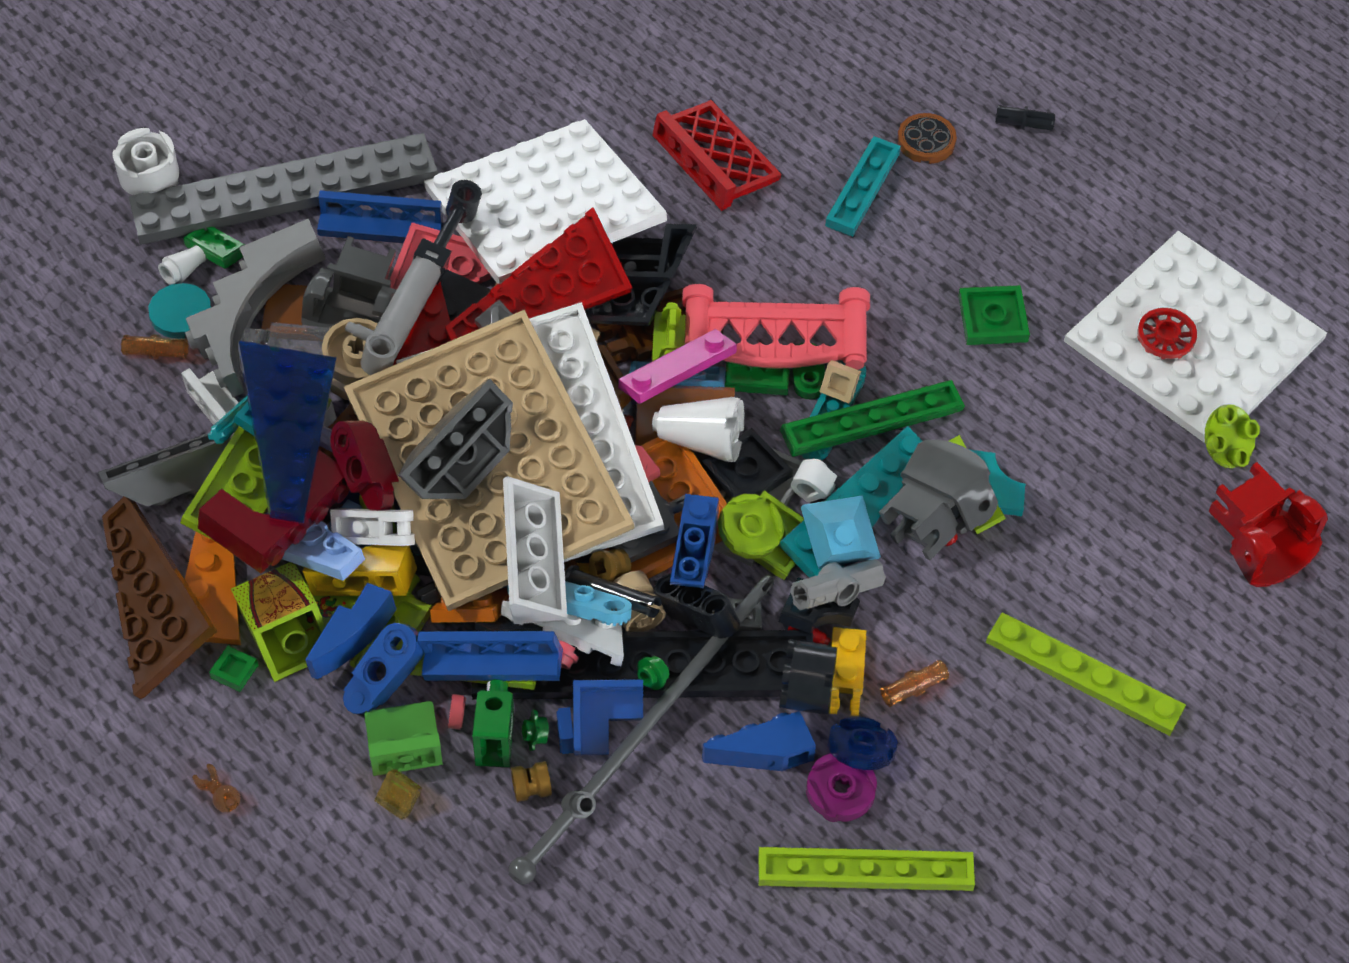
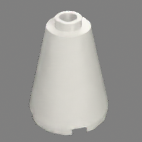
(703, 426)

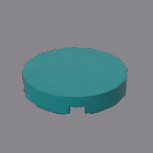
(173, 305)

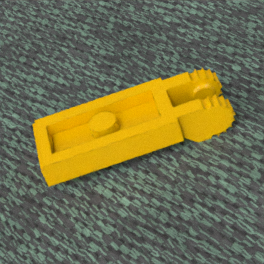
(849, 667)

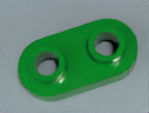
(807, 389)

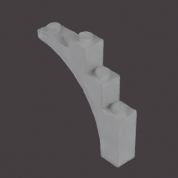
(240, 296)

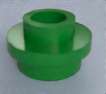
(653, 672)

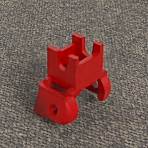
(1268, 540)

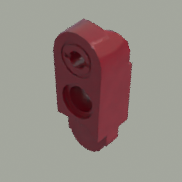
(364, 463)

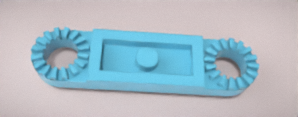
(590, 603)

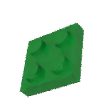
(993, 315)

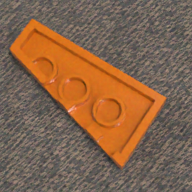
(210, 578)

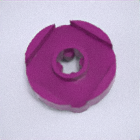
(837, 805)

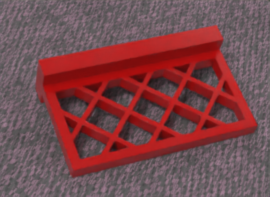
(698, 160)

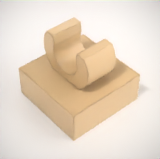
(840, 381)

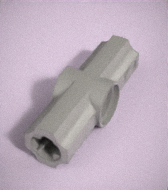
(837, 584)

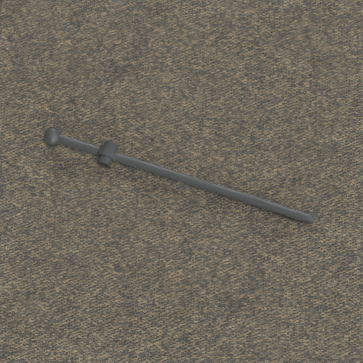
(581, 803)

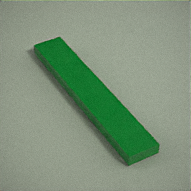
(871, 418)

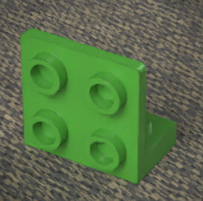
(403, 738)

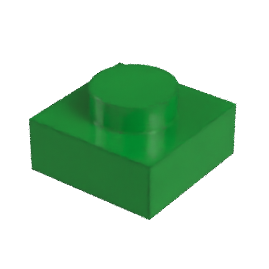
(233, 668)

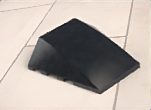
(650, 269)

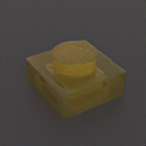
(398, 794)

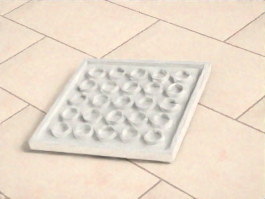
(542, 190)
(1242, 342)

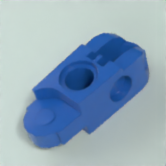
(365, 690)

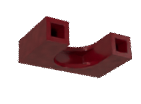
(263, 539)

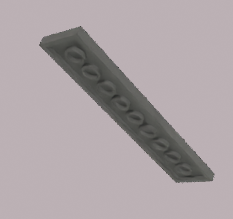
(281, 188)

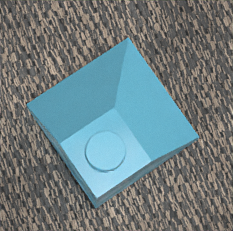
(840, 531)

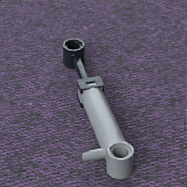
(417, 285)

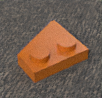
(479, 610)

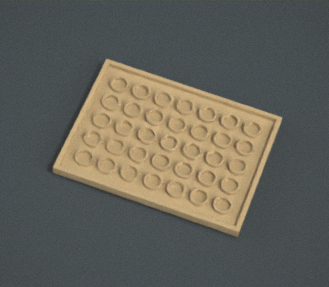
(548, 448)

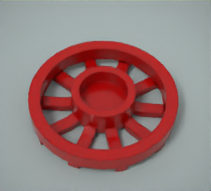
(1167, 333)

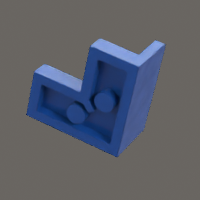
(597, 704)

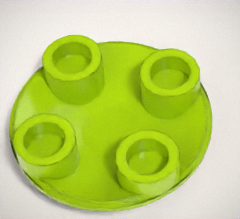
(1230, 436)

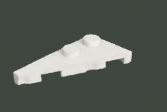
(583, 634)

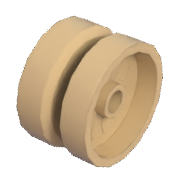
(348, 351)

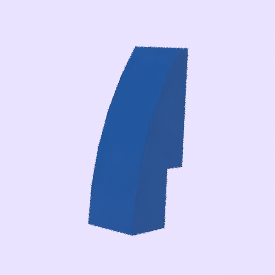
(351, 630)

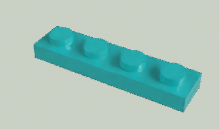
(862, 186)

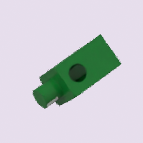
(493, 725)

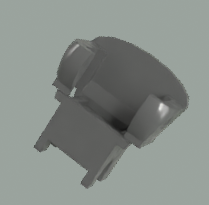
(358, 289)
(934, 482)

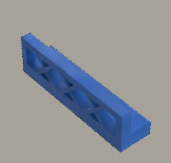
(374, 223)
(491, 655)

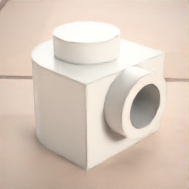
(813, 480)

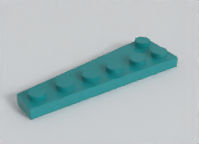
(877, 483)

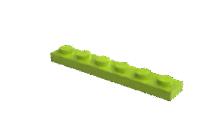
(1086, 673)
(866, 868)

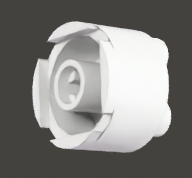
(145, 161)

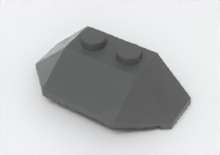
(461, 446)
(164, 473)

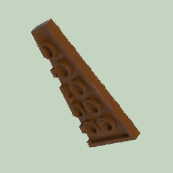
(153, 599)

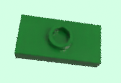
(216, 246)
(757, 379)

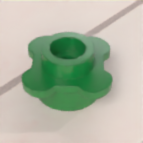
(535, 730)

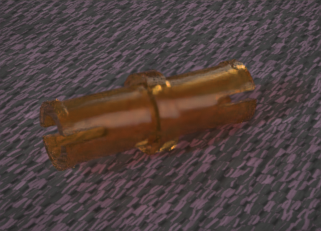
(155, 346)
(914, 683)

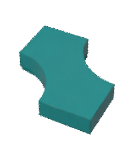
(1008, 492)

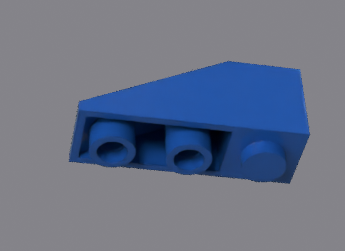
(695, 540)
(766, 746)

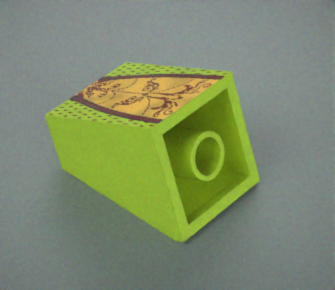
(271, 613)

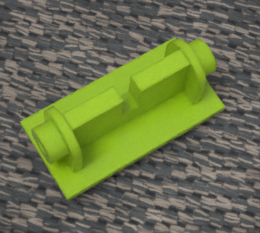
(668, 330)

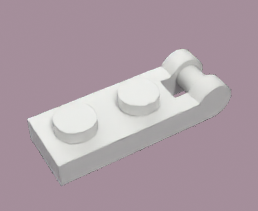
(373, 526)

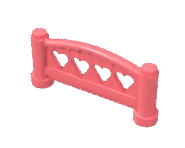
(843, 321)

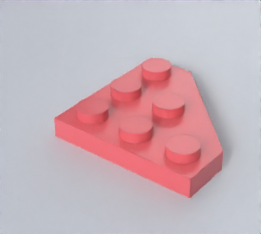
(461, 261)

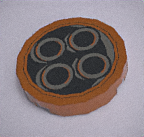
(927, 138)

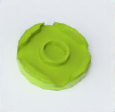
(750, 526)

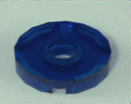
(874, 755)

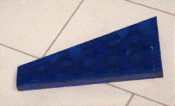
(288, 413)

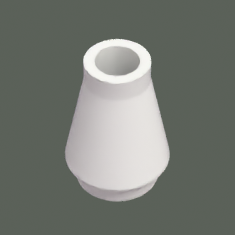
(180, 265)

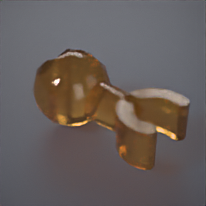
(222, 794)

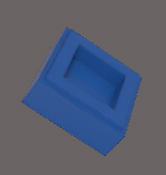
(565, 730)

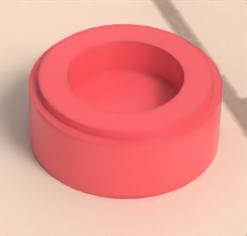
(456, 711)

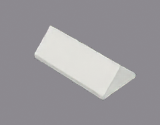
(534, 552)

